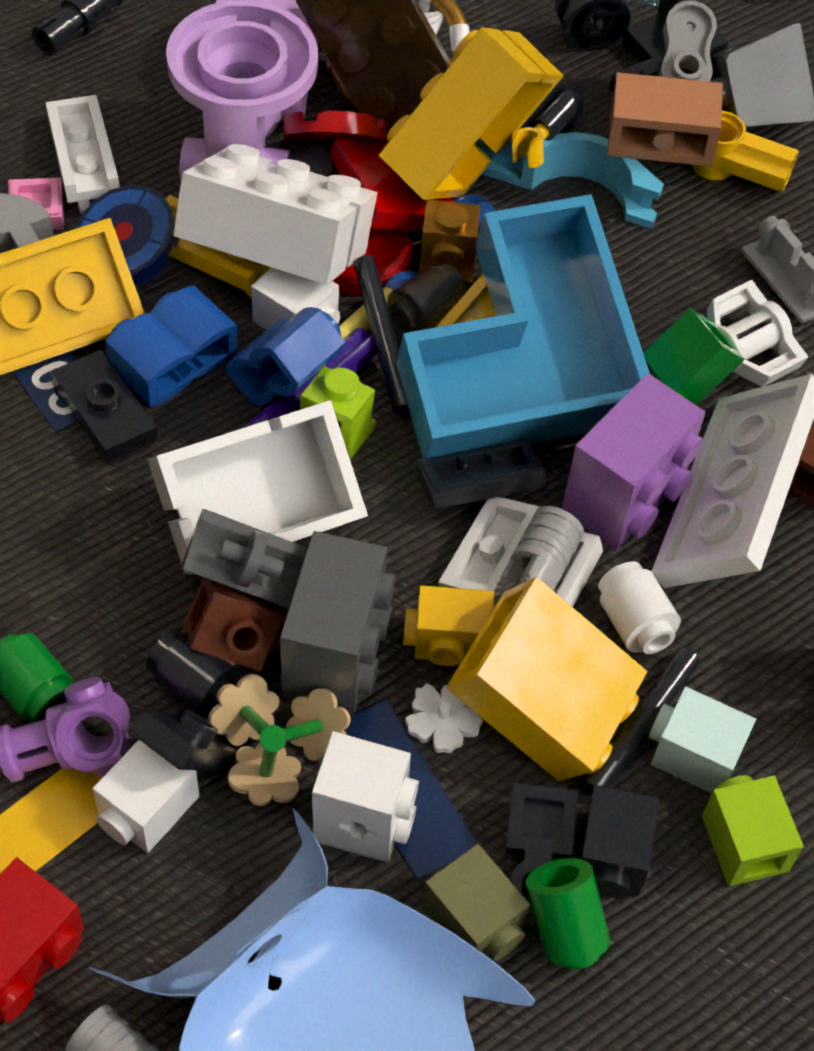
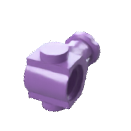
(64, 737)

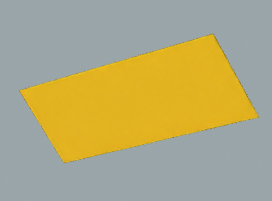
(48, 818)

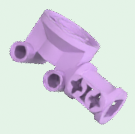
(245, 71)

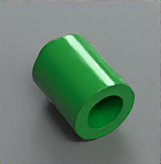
(568, 912)

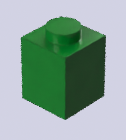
(692, 356)

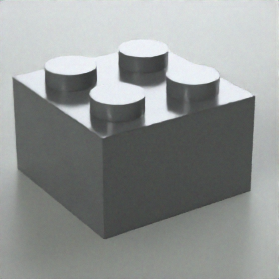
(337, 620)

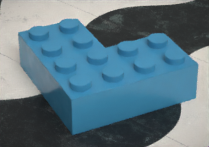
(551, 353)

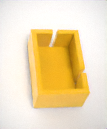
(481, 96)

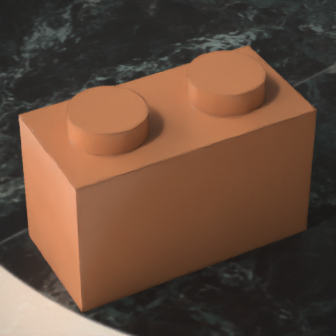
(665, 119)

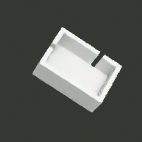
(275, 213)
(272, 475)

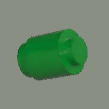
(31, 676)

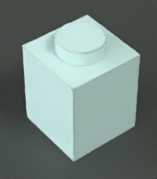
(699, 739)

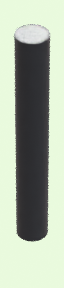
(381, 329)
(643, 718)

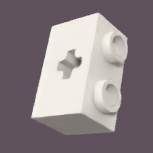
(363, 797)

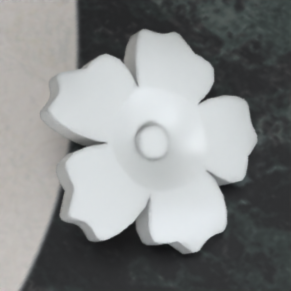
(441, 718)

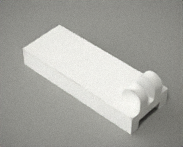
(82, 149)

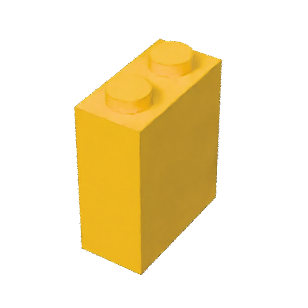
(548, 681)

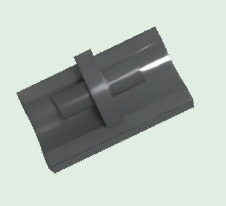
(244, 558)

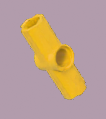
(749, 156)

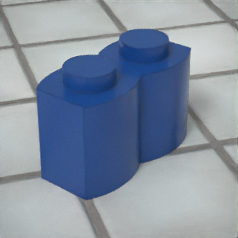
(171, 345)
(286, 356)

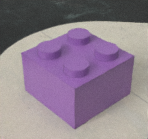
(633, 462)

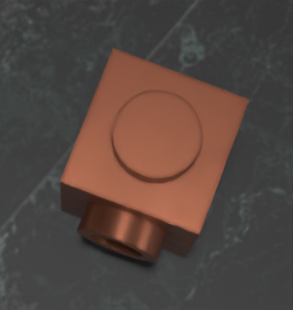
(233, 625)

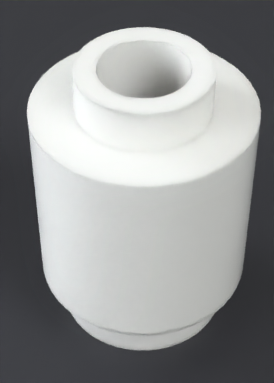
(638, 608)

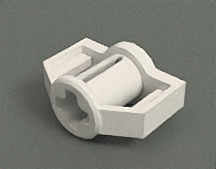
(763, 329)

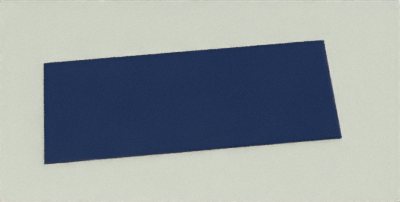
(437, 829)

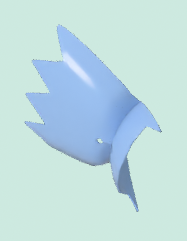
(350, 970)

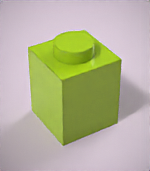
(751, 829)

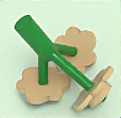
(267, 770)

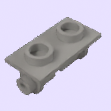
(784, 266)

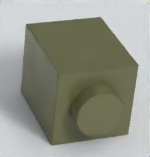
(477, 904)

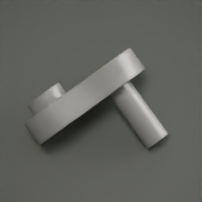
(688, 41)

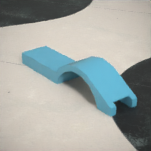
(585, 157)

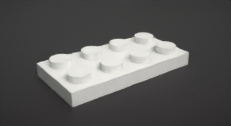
(737, 484)

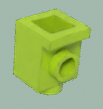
(350, 402)

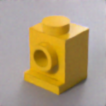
(446, 622)

